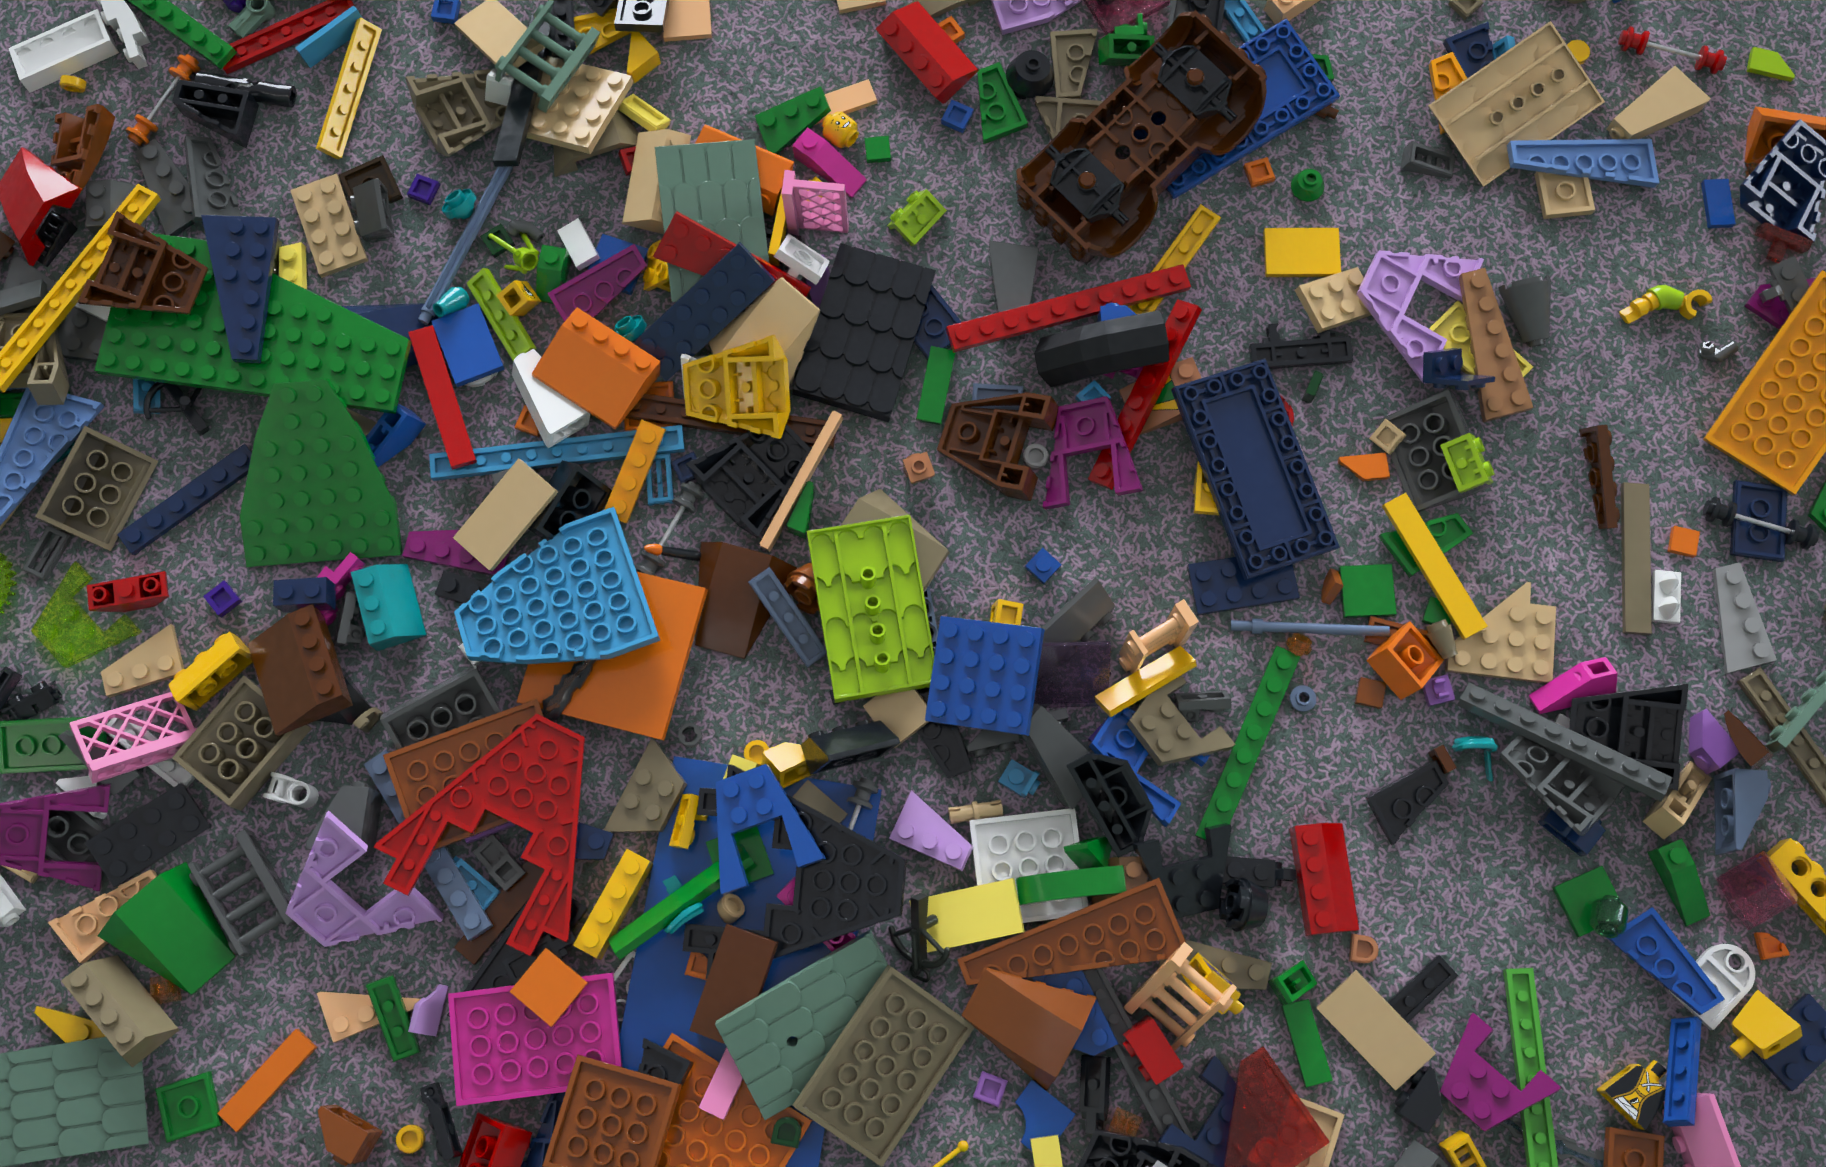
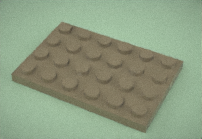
(884, 1066)

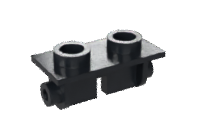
(42, 695)

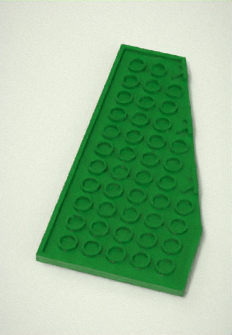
(302, 342)

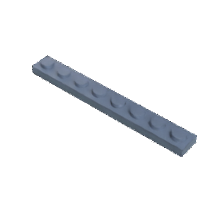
(440, 865)

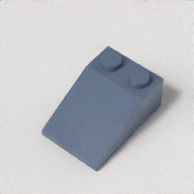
(1738, 803)

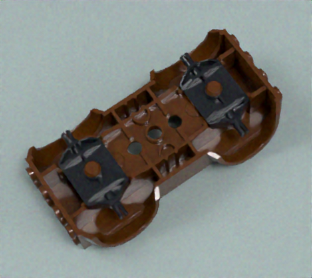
(1108, 202)

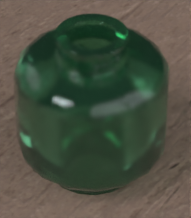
(1609, 916)

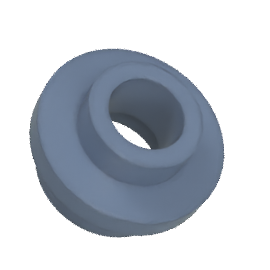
(1302, 706)

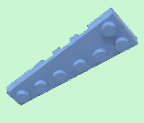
(1604, 160)

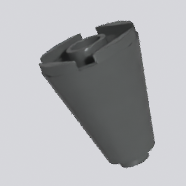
(1529, 308)

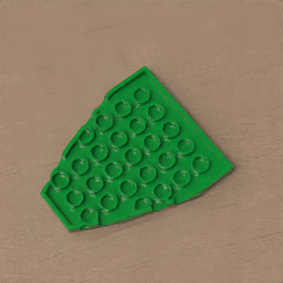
(314, 483)

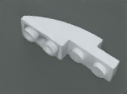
(128, 28)

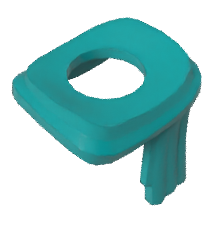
(1476, 742)
(672, 885)

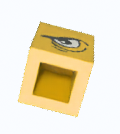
(518, 298)

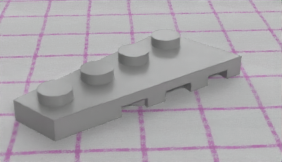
(1741, 626)

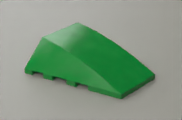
(171, 931)

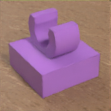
(1438, 690)

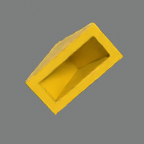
(641, 57)

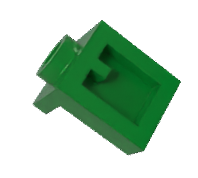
(1139, 29)

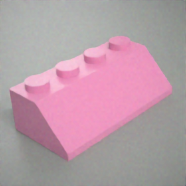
(1708, 1141)

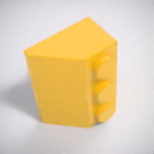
(210, 671)

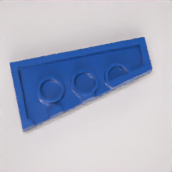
(1664, 957)

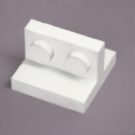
(801, 260)

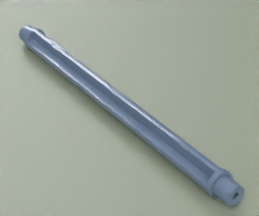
(464, 243)

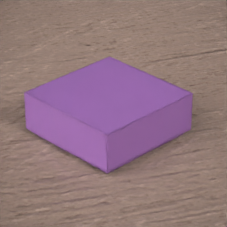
(990, 1089)

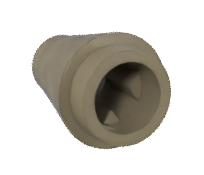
(1442, 638)

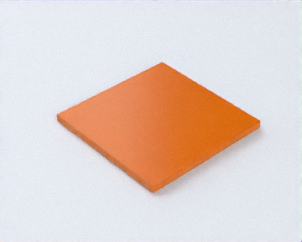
(638, 687)

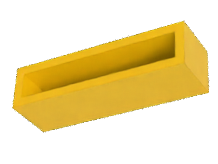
(613, 904)

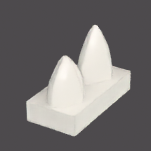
(1666, 596)

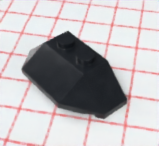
(1113, 798)

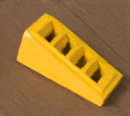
(1454, 1142)

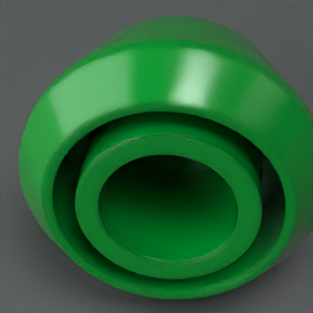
(1307, 185)

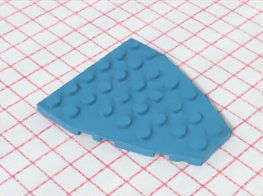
(562, 601)

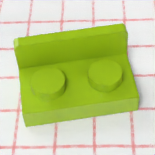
(917, 216)
(1467, 462)

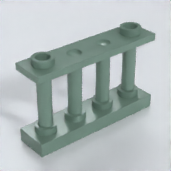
(559, 76)

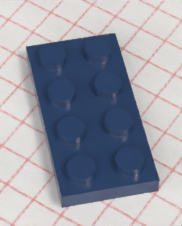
(1221, 586)

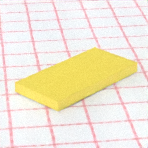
(1453, 328)
(975, 914)

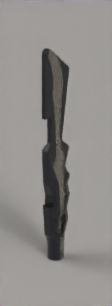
(563, 693)

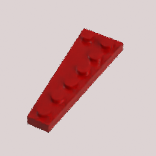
(699, 249)

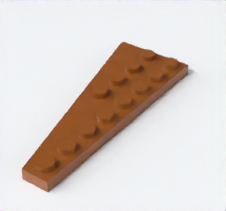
(1110, 933)

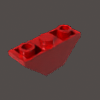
(128, 593)

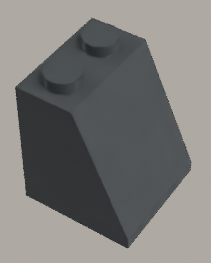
(357, 809)

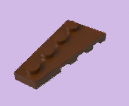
(1601, 475)

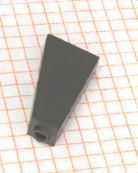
(1012, 275)
(1053, 750)

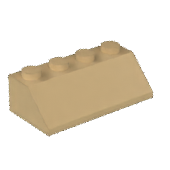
(643, 194)

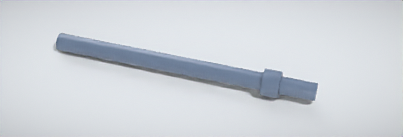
(1258, 626)

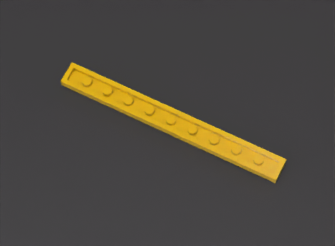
(67, 290)

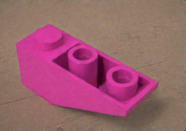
(1582, 680)

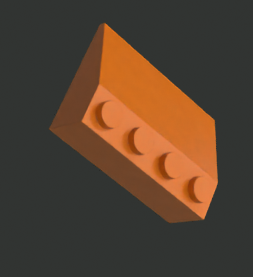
(597, 368)

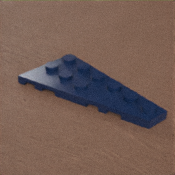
(242, 266)

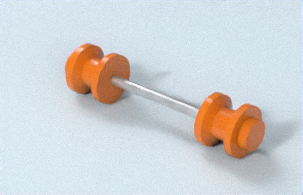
(144, 125)

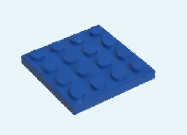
(984, 675)

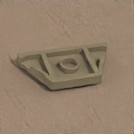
(1059, 111)
(648, 795)

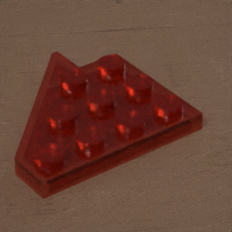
(1269, 1119)

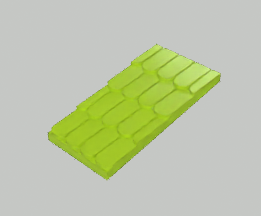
(872, 608)

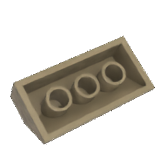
(120, 1007)

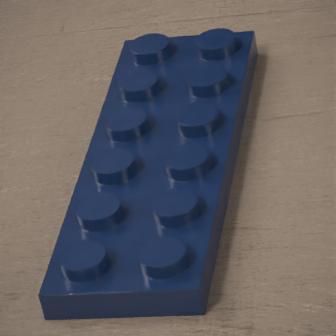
(705, 309)

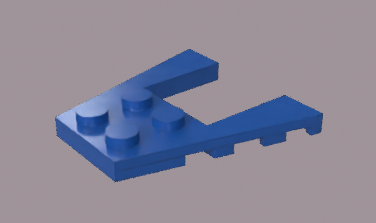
(1119, 741)
(748, 802)

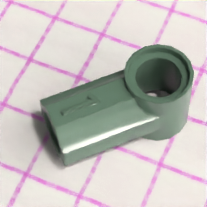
(251, 18)

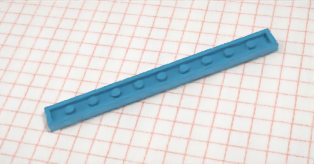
(538, 456)

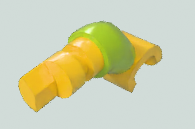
(1665, 297)

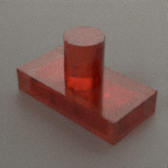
(1781, 240)

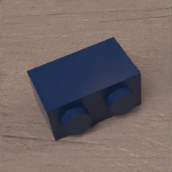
(298, 593)

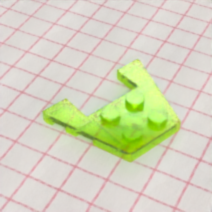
(70, 630)

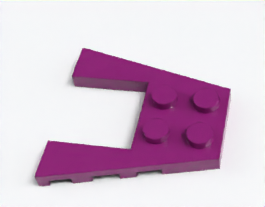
(1085, 429)
(26, 830)

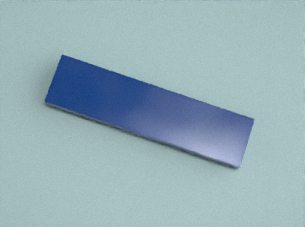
(1682, 1072)

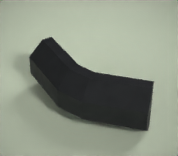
(1102, 348)

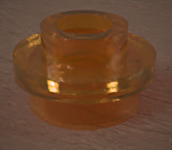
(1299, 644)

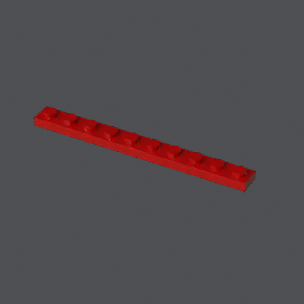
(1066, 308)

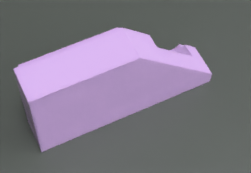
(428, 1012)

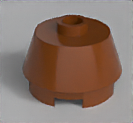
(802, 588)

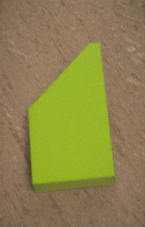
(1768, 64)

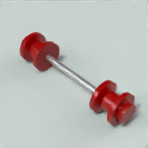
(1714, 61)

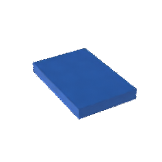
(467, 345)

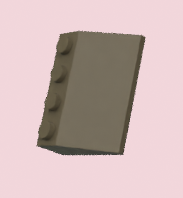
(96, 489)
(237, 746)

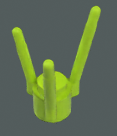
(523, 257)

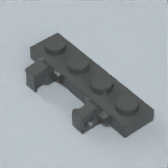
(1787, 283)

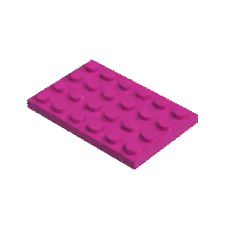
(512, 1053)

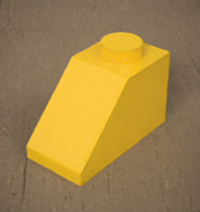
(786, 763)

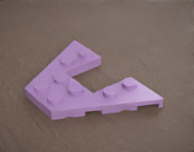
(1390, 288)
(330, 912)

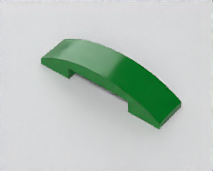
(1071, 884)

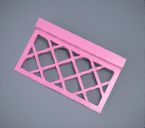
(797, 207)
(137, 756)

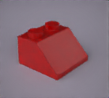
(1152, 1050)

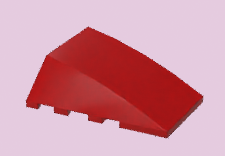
(27, 196)

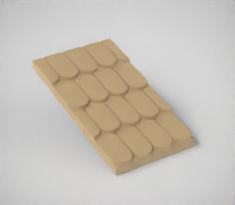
(1519, 96)

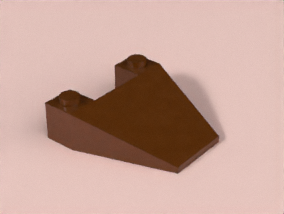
(992, 439)

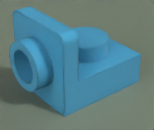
(1019, 779)

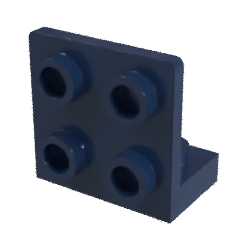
(1444, 370)

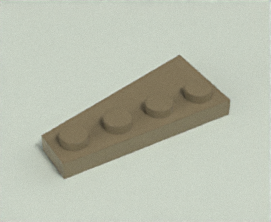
(1241, 970)

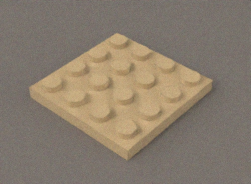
(581, 109)

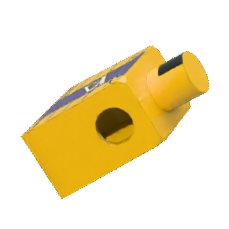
(1217, 979)

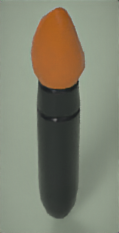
(657, 549)

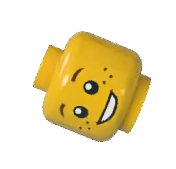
(840, 130)

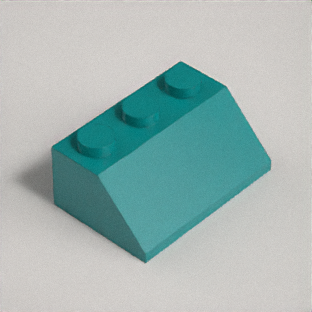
(388, 605)

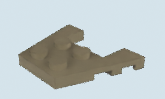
(1168, 734)

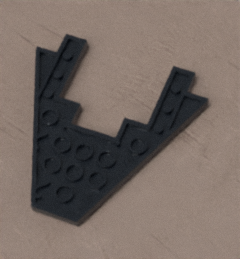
(833, 897)

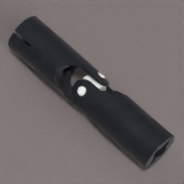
(262, 91)

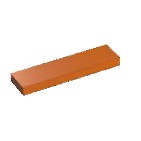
(267, 1080)

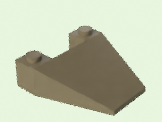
(46, 371)

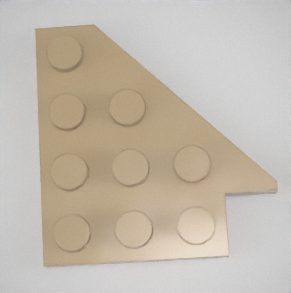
(1513, 645)

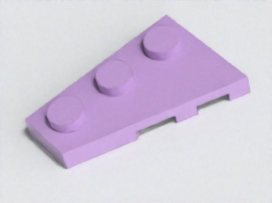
(929, 834)

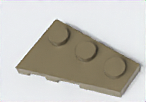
(1070, 60)

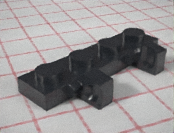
(1320, 350)

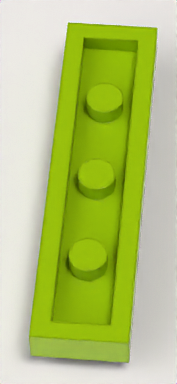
(507, 327)

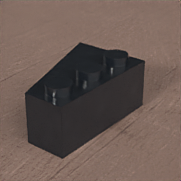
(218, 108)

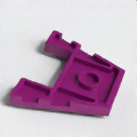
(1481, 1090)

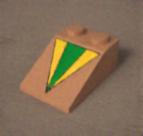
(1165, 409)

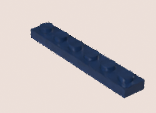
(187, 500)

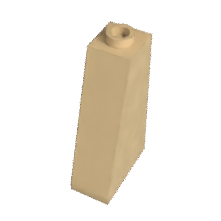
(1661, 105)

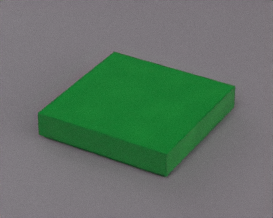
(1367, 591)
(755, 847)
(1579, 894)
(188, 1107)

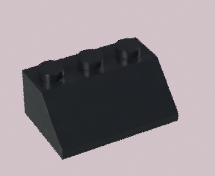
(576, 498)
(847, 745)

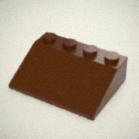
(299, 670)

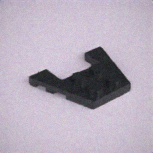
(1190, 884)

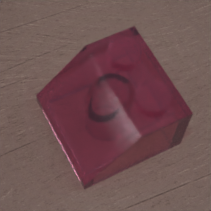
(1757, 890)

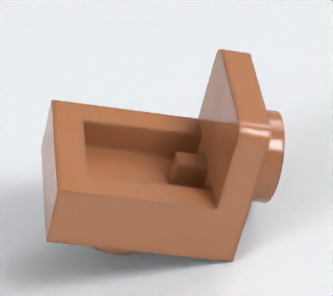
(918, 467)

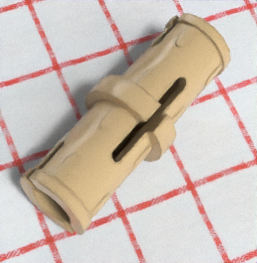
(975, 811)

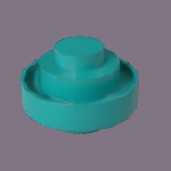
(459, 204)
(631, 327)

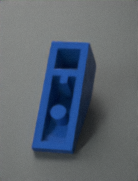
(394, 433)

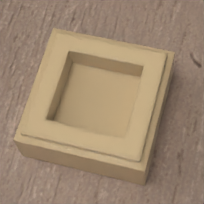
(1387, 436)

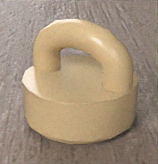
(730, 908)

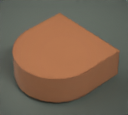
(1362, 949)

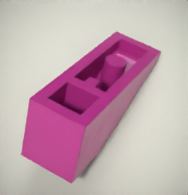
(827, 161)

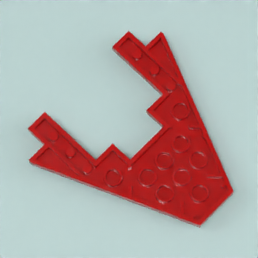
(529, 782)

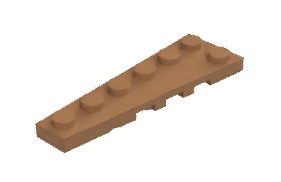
(1492, 350)

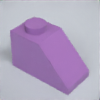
(1709, 742)

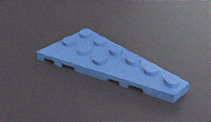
(36, 442)

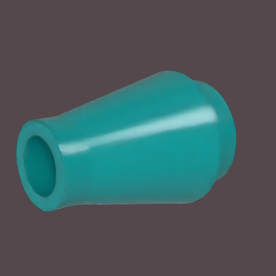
(453, 300)

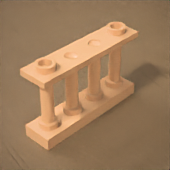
(1174, 631)
(1165, 976)

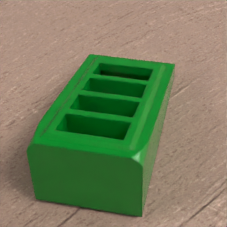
(800, 517)

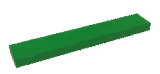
(668, 909)

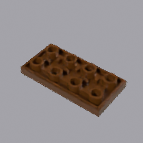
(734, 978)

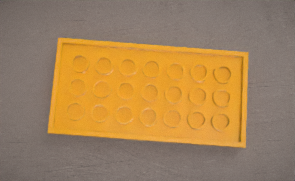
(1780, 408)

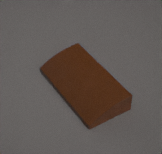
(1746, 742)

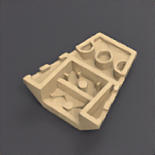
(776, 312)

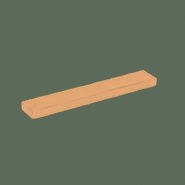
(804, 475)

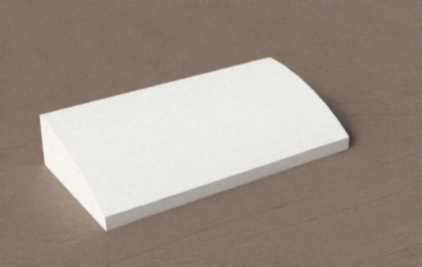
(63, 51)

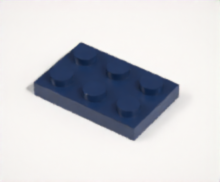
(1803, 1056)

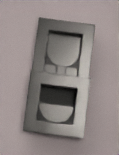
(499, 862)

